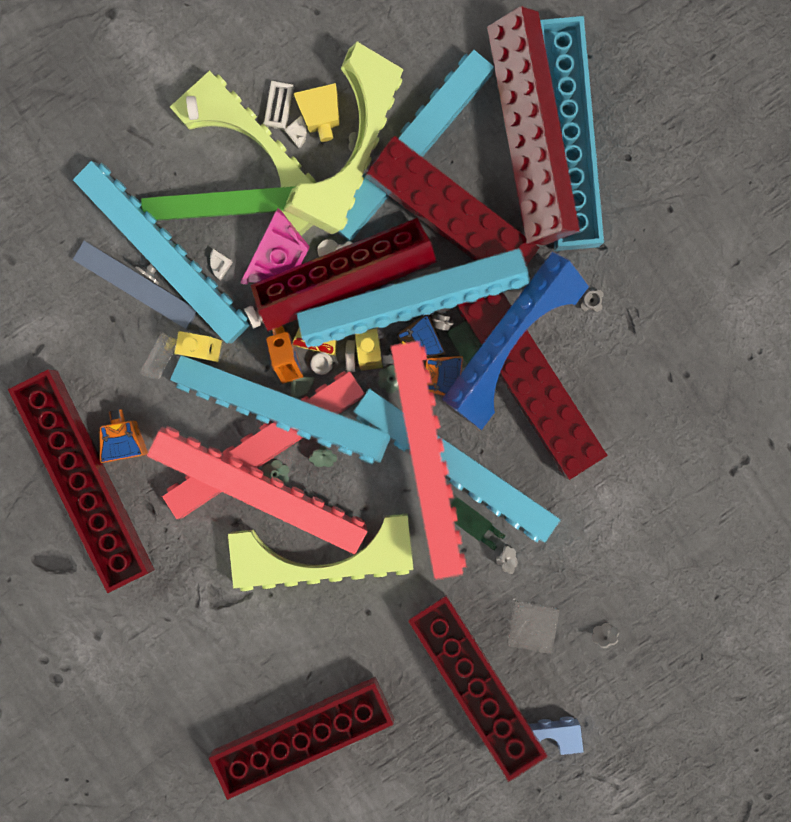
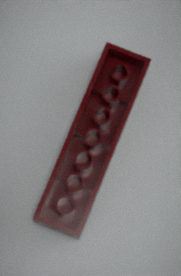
(444, 204)
(343, 273)
(478, 688)
(301, 738)

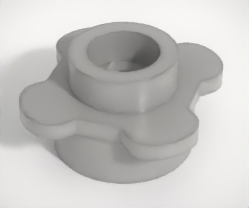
(596, 305)
(442, 321)

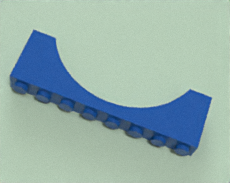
(552, 286)

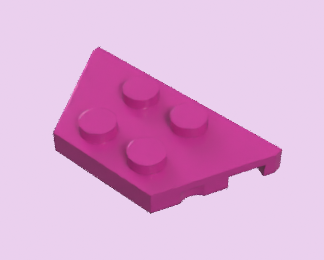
(278, 250)

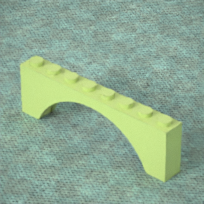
(374, 85)
(223, 109)
(258, 565)

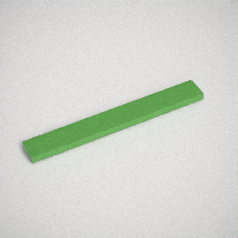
(217, 203)

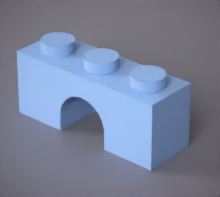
(565, 731)

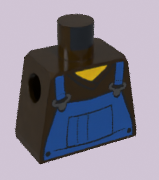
(424, 332)

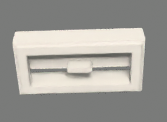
(275, 124)

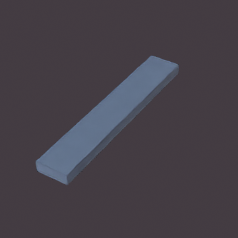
(135, 285)

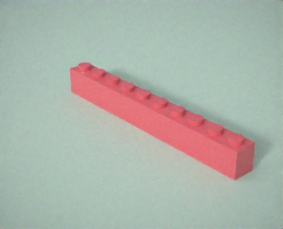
(264, 445)
(427, 461)
(257, 490)

